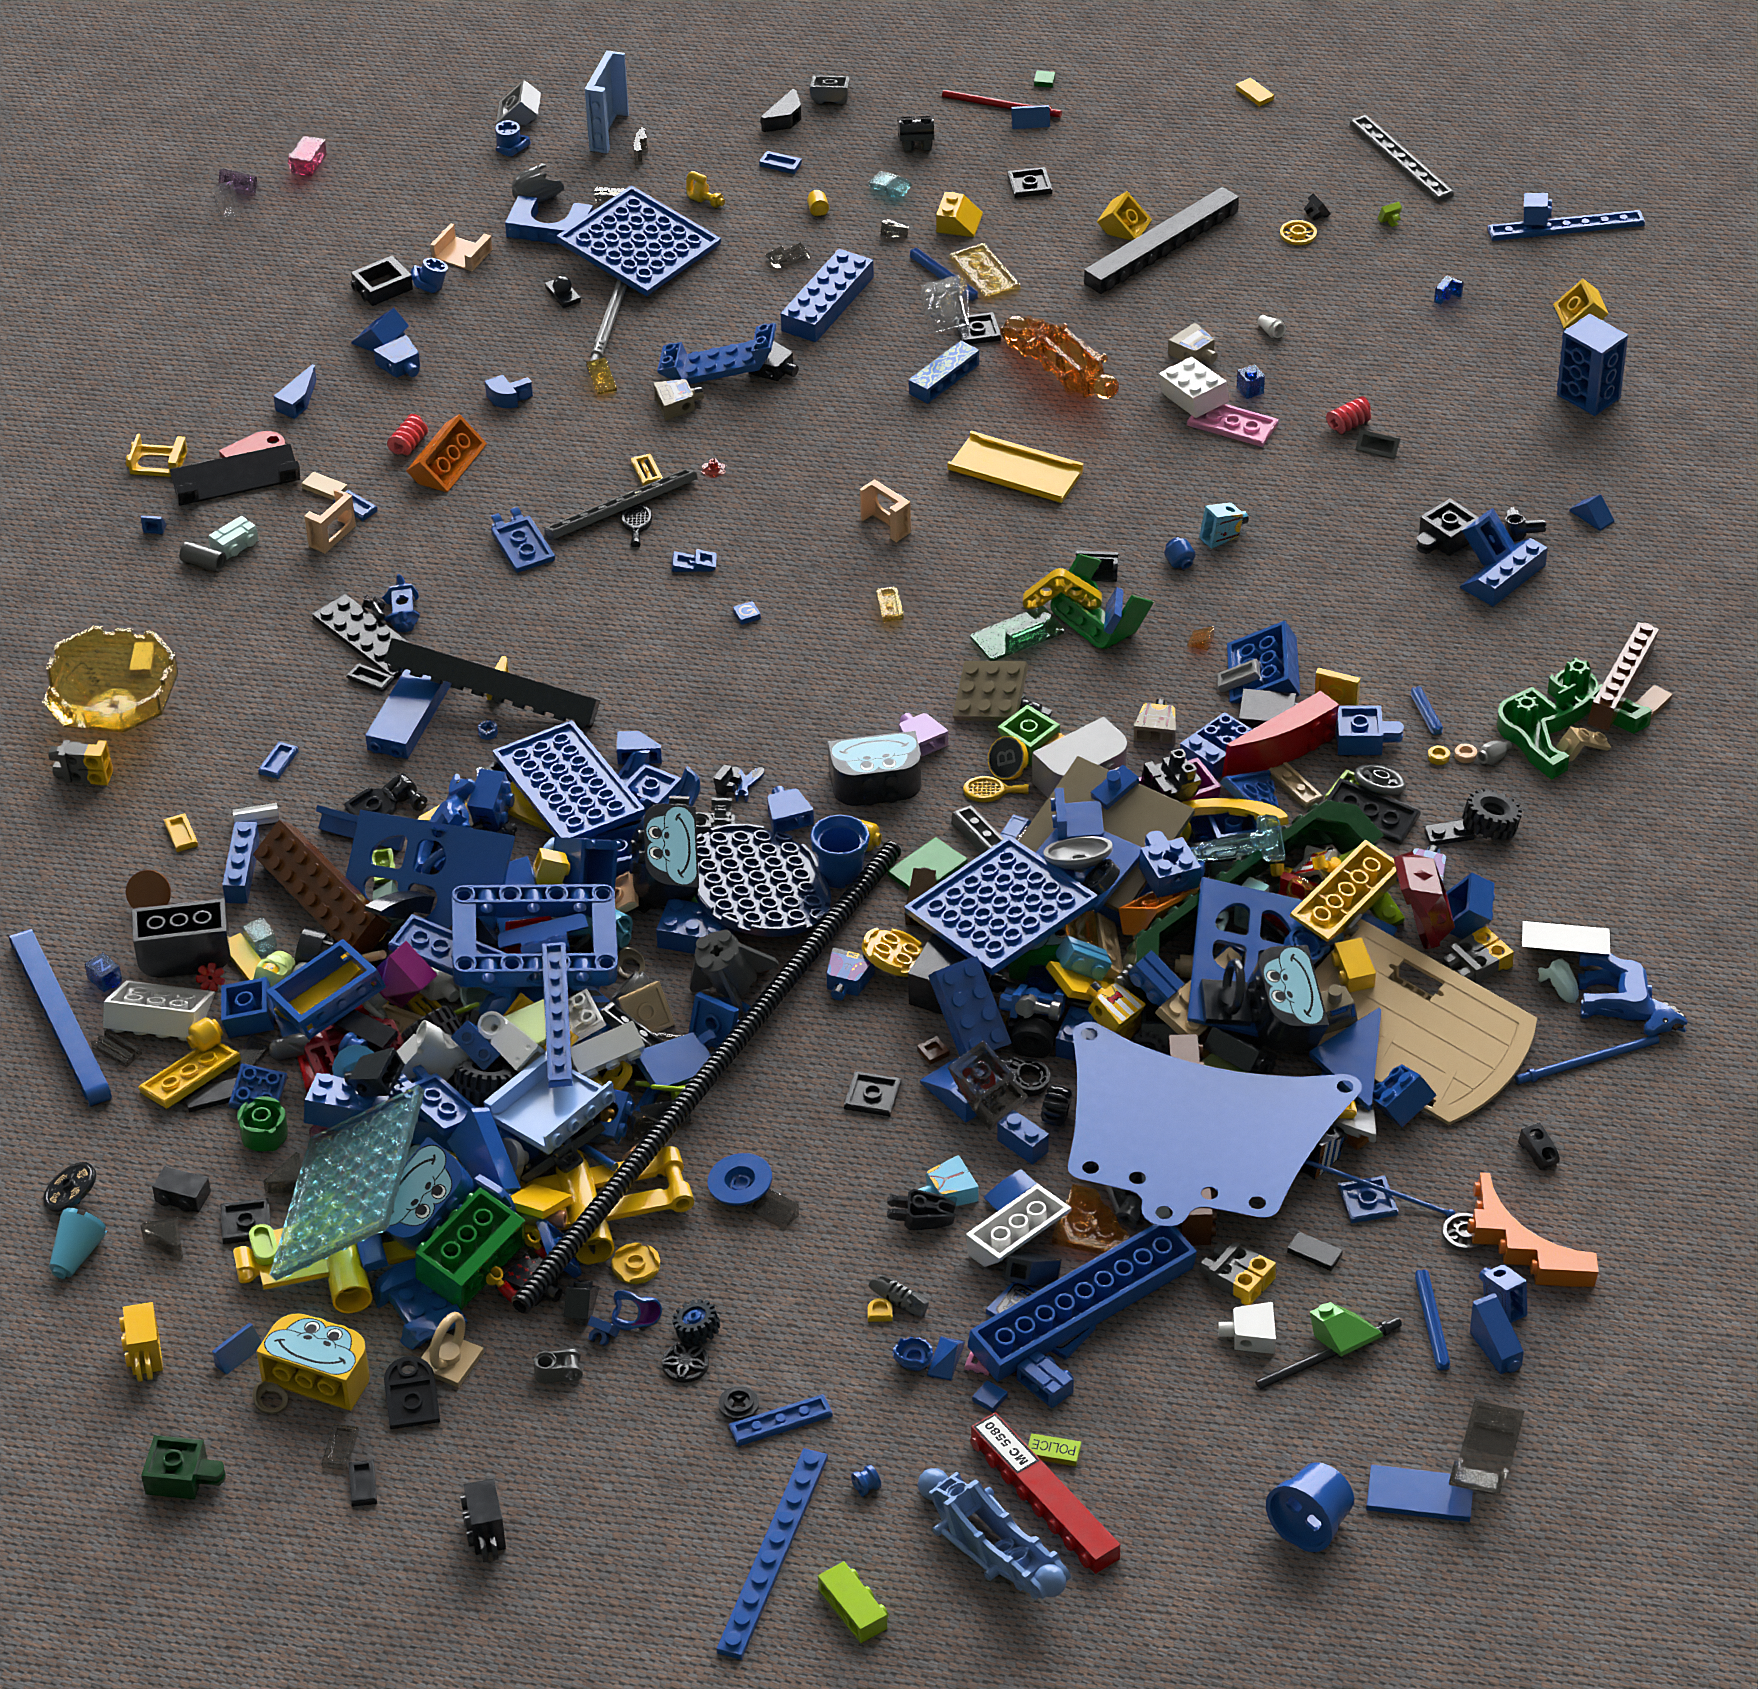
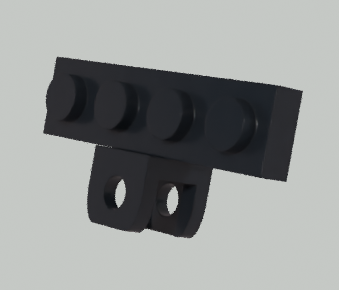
(564, 1156)

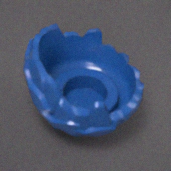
(913, 1353)

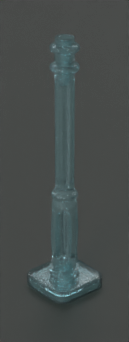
(1266, 839)

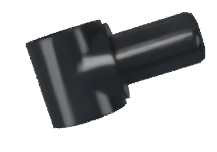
(1518, 526)

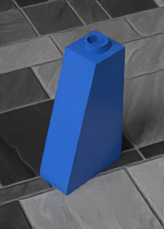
(482, 1149)

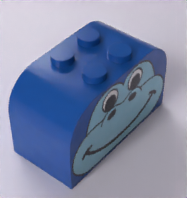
(427, 1194)

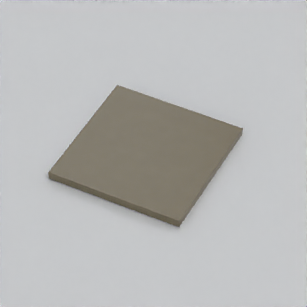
(1129, 818)

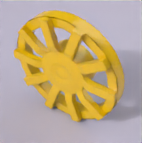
(1298, 232)

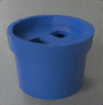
(1310, 1506)

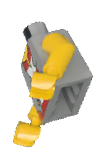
(1313, 867)

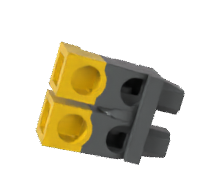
(82, 762)
(1477, 957)
(1239, 1271)

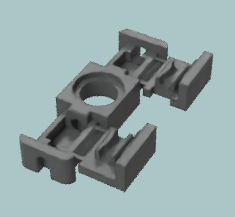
(721, 813)

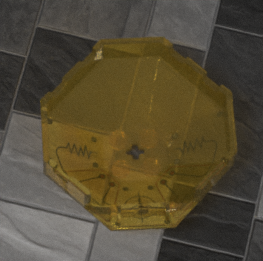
(109, 669)

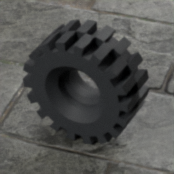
(1492, 814)

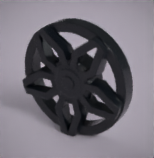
(685, 1362)

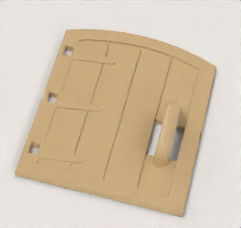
(1458, 1041)

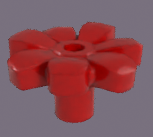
(207, 980)

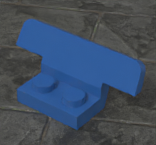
(534, 935)

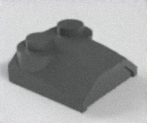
(829, 89)

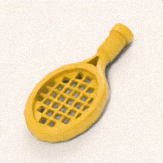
(991, 794)

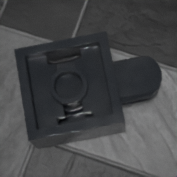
(1443, 527)
(483, 1518)

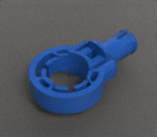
(1315, 943)

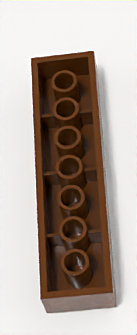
(320, 888)

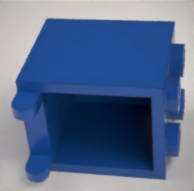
(589, 859)

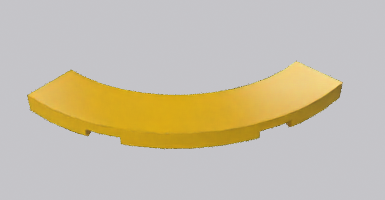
(1237, 807)

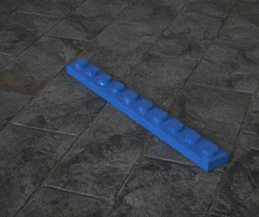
(772, 1554)

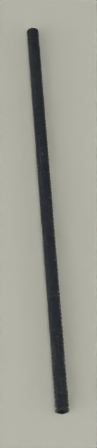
(703, 1081)

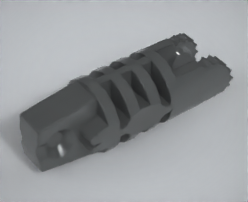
(899, 1295)

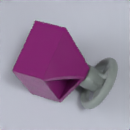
(404, 976)

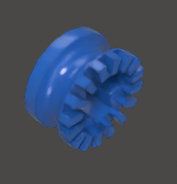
(482, 728)

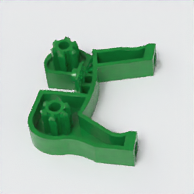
(1531, 717)

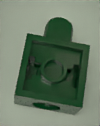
(189, 1463)

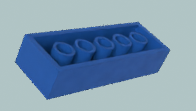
(827, 295)

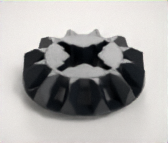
(738, 1394)

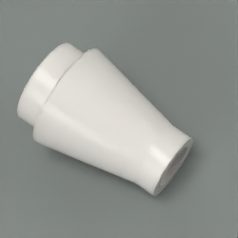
(1272, 326)

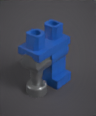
(1031, 1001)

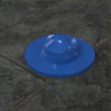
(739, 1179)

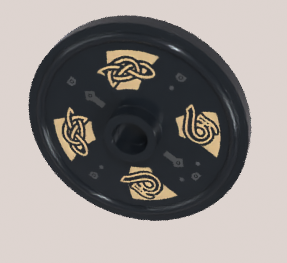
(69, 1186)

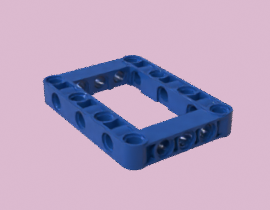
(532, 900)

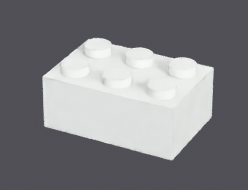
(1193, 387)

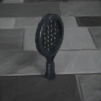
(640, 525)

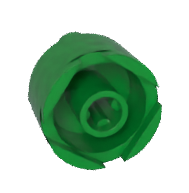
(262, 1124)

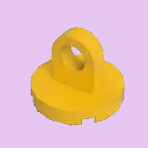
(612, 1075)

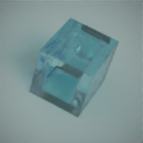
(260, 936)

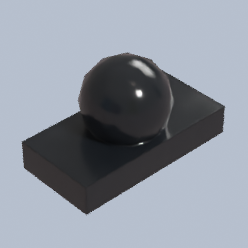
(562, 291)

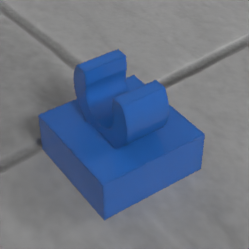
(602, 1327)

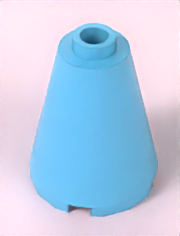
(74, 1241)

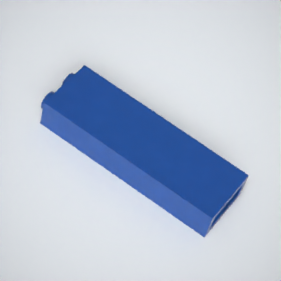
(405, 715)

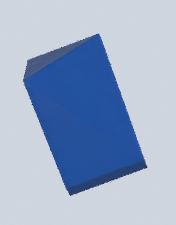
(945, 1358)

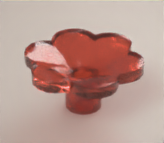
(713, 468)

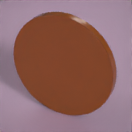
(148, 889)

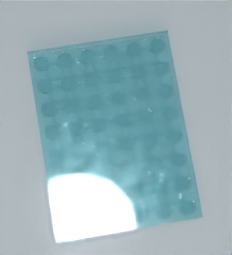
(348, 1183)

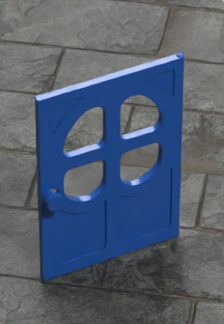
(471, 858)
(1213, 900)

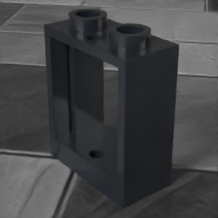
(398, 285)

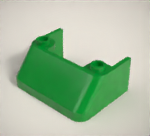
(1091, 622)

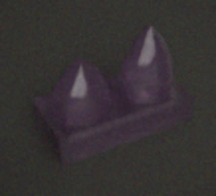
(242, 182)

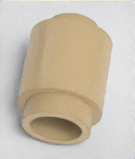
(1184, 966)

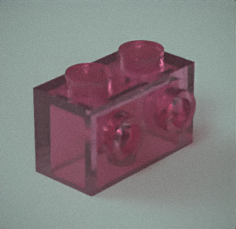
(307, 155)

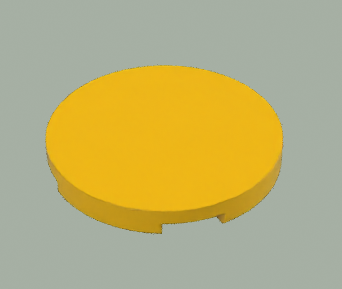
(891, 950)

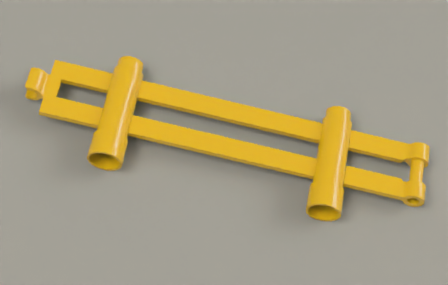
(350, 1282)

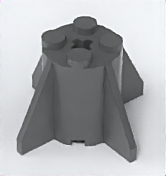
(727, 966)

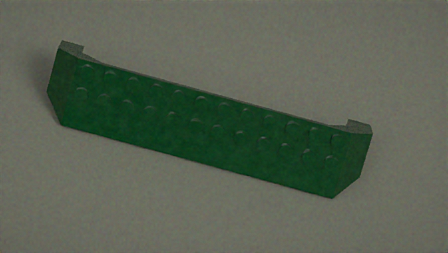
(1323, 825)

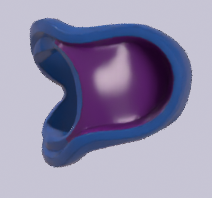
(648, 1310)

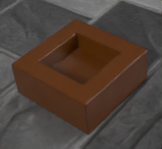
(933, 1050)

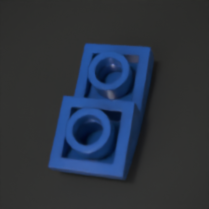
(1009, 1189)

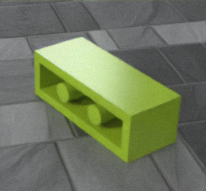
(853, 1601)

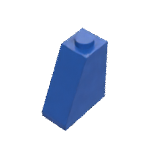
(1495, 1334)

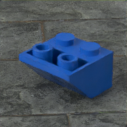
(1488, 538)
(1402, 1094)

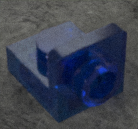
(1448, 287)

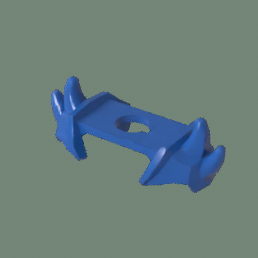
(402, 616)

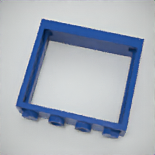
(335, 1005)

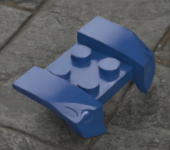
(656, 783)
(414, 1302)

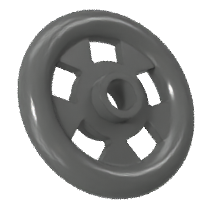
(1380, 779)

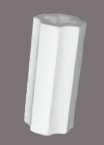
(261, 814)

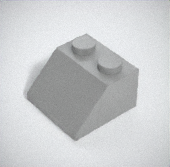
(520, 104)

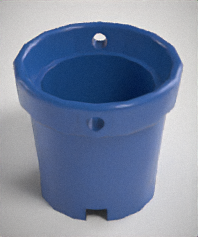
(839, 848)

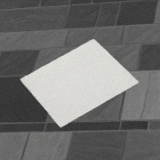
(1566, 937)

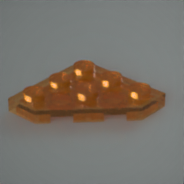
(1089, 1224)

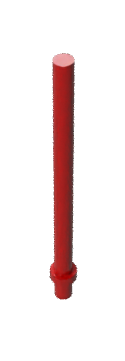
(991, 102)

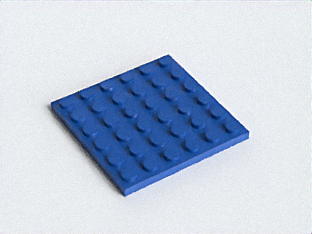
(638, 240)
(1001, 904)

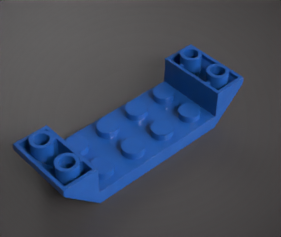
(717, 362)

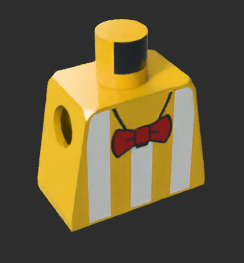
(1114, 1006)

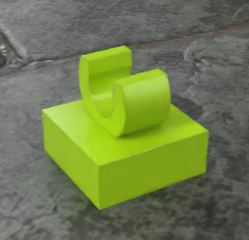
(1390, 213)

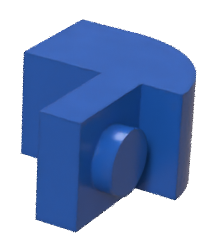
(507, 394)

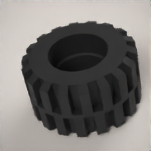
(443, 1017)
(480, 1084)

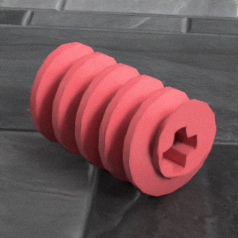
(1349, 415)
(407, 435)

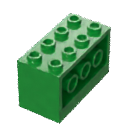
(468, 1247)

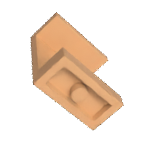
(460, 251)

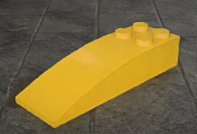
(1347, 892)

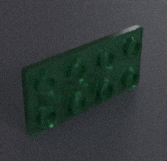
(1017, 633)

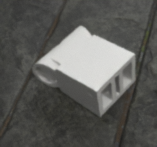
(509, 1040)
(432, 1050)

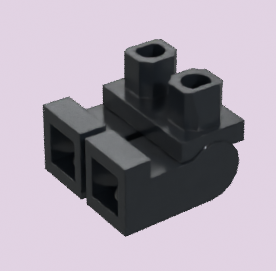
(915, 130)
(1172, 777)

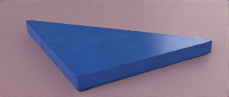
(1252, 786)
(1353, 1053)

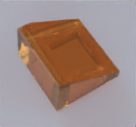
(1201, 638)

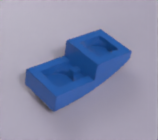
(700, 562)

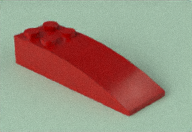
(1283, 737)

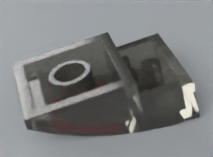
(987, 1084)

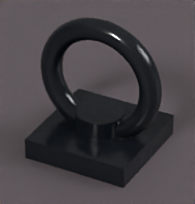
(1226, 1000)

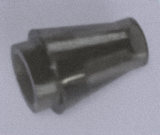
(893, 229)

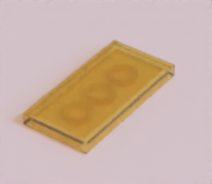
(984, 271)

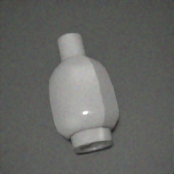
(1493, 752)

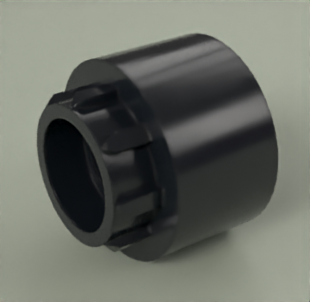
(311, 944)

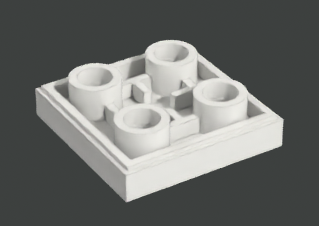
(584, 1015)

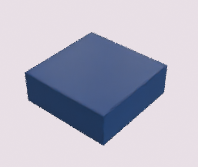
(989, 1396)

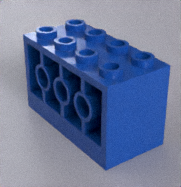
(1592, 364)

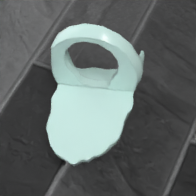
(1562, 979)

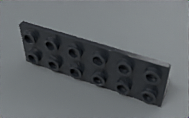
(235, 474)

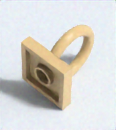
(451, 1355)

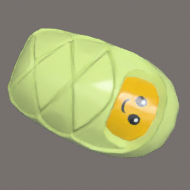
(275, 967)

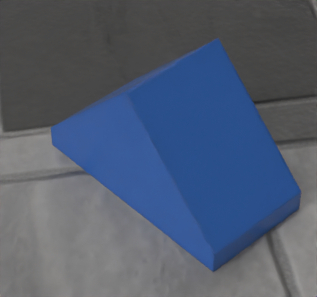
(1594, 512)

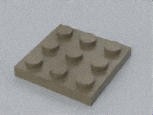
(990, 690)

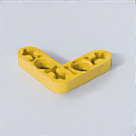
(1062, 581)

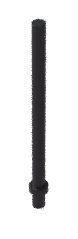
(1383, 1326)

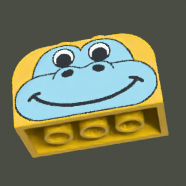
(315, 1359)

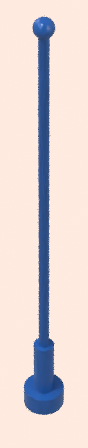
(1448, 1213)

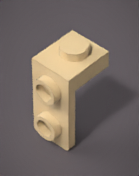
(1576, 738)

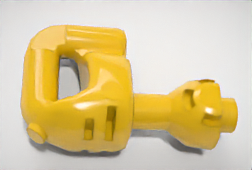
(700, 191)

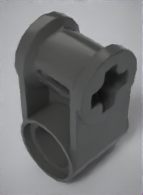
(555, 1366)

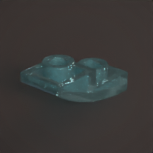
(891, 183)

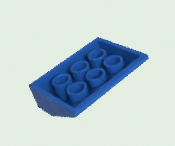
(1278, 659)

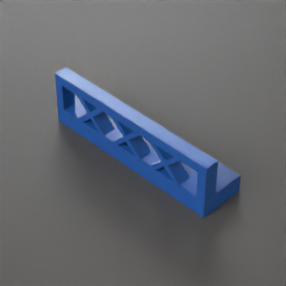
(346, 823)

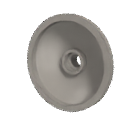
(1078, 852)

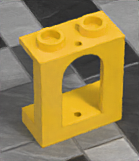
(138, 450)

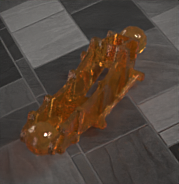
(1062, 353)

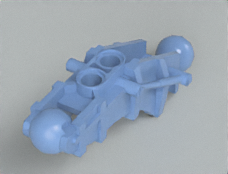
(1014, 1557)

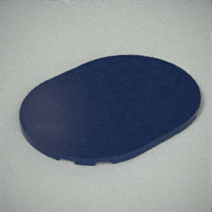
(760, 881)

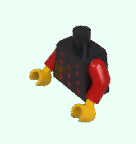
(519, 1273)

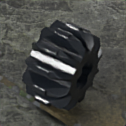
(1056, 1105)

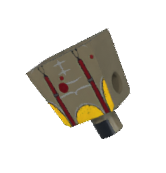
(1156, 723)

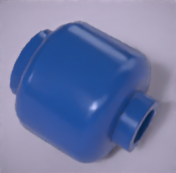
(1179, 553)

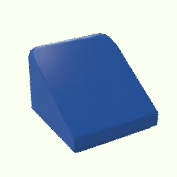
(153, 524)

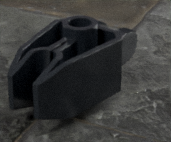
(922, 1210)

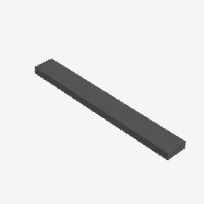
(1401, 158)
(620, 503)

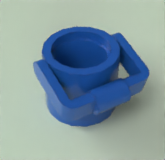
(509, 139)
(429, 275)

